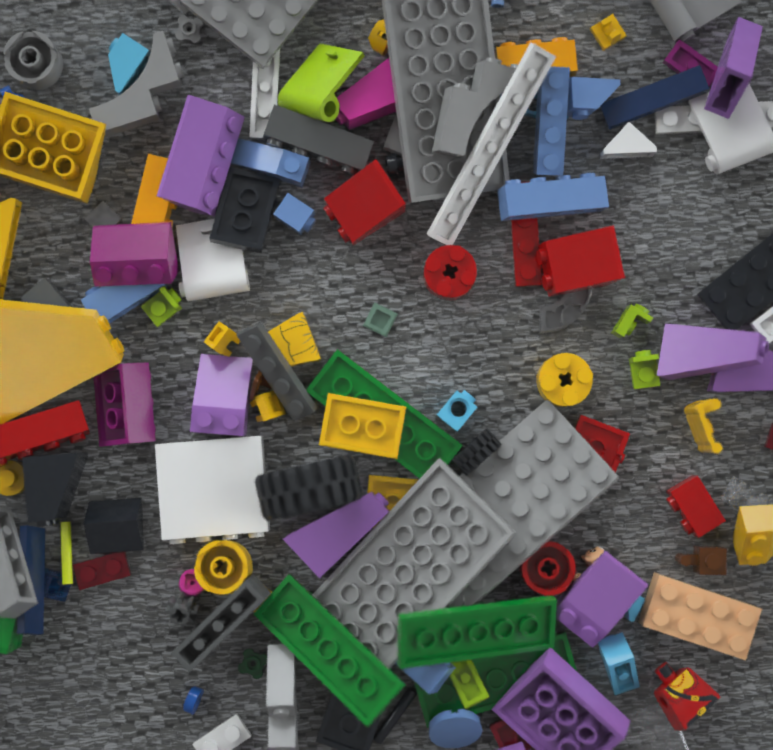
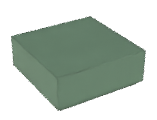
(380, 319)

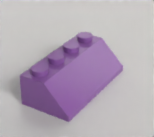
(200, 156)

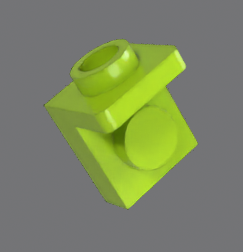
(162, 306)
(626, 322)
(644, 369)

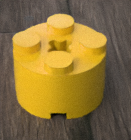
(579, 377)
(209, 562)

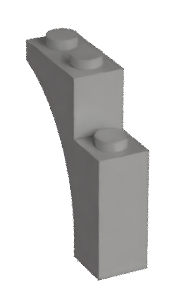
(137, 104)
(463, 106)
(281, 698)

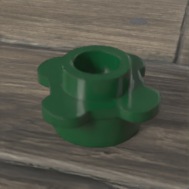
(246, 667)

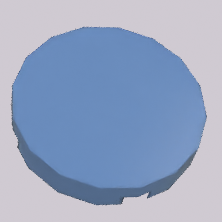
(455, 729)

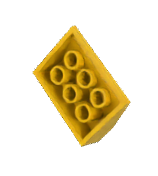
(49, 147)

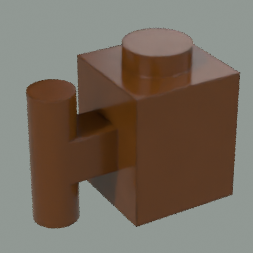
(705, 560)

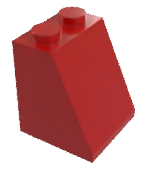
(364, 203)
(580, 261)

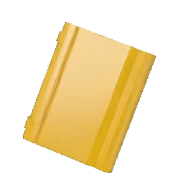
(701, 426)

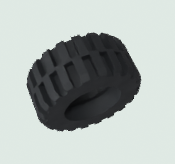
(308, 487)

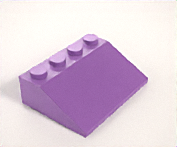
(560, 709)

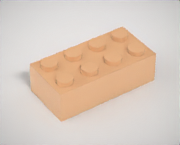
(699, 616)

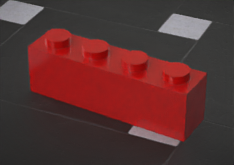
(42, 431)

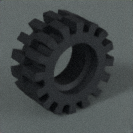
(476, 452)

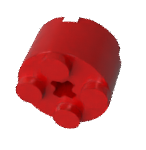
(455, 258)
(560, 574)

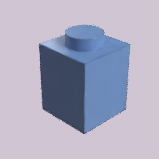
(295, 214)

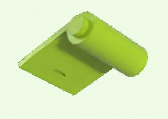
(316, 81)

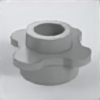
(194, 34)

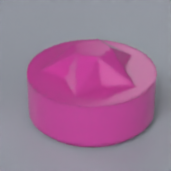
(189, 585)

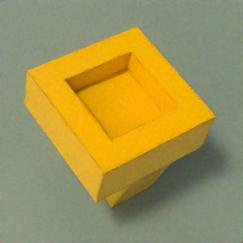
(608, 32)
(220, 338)
(268, 405)

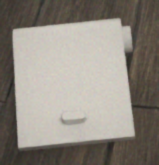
(735, 139)
(206, 266)

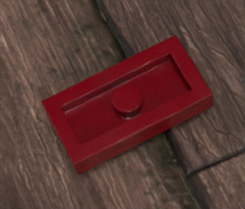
(101, 570)

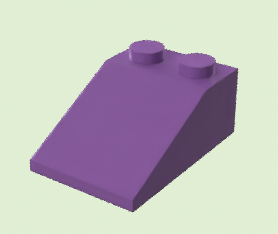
(222, 395)
(598, 598)

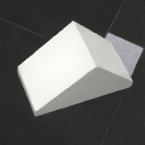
(629, 144)

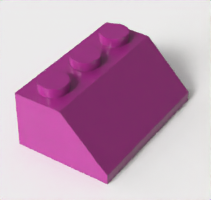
(133, 254)
(124, 405)

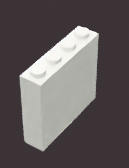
(210, 489)

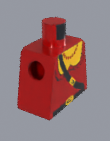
(683, 695)

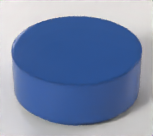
(193, 700)

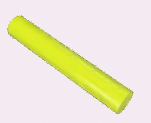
(66, 553)

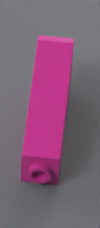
(368, 98)

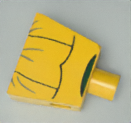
(296, 341)

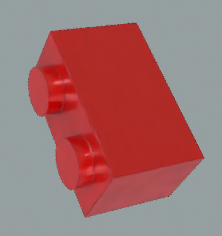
(695, 506)

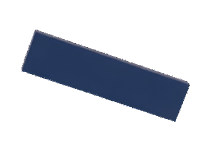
(655, 97)
(33, 547)

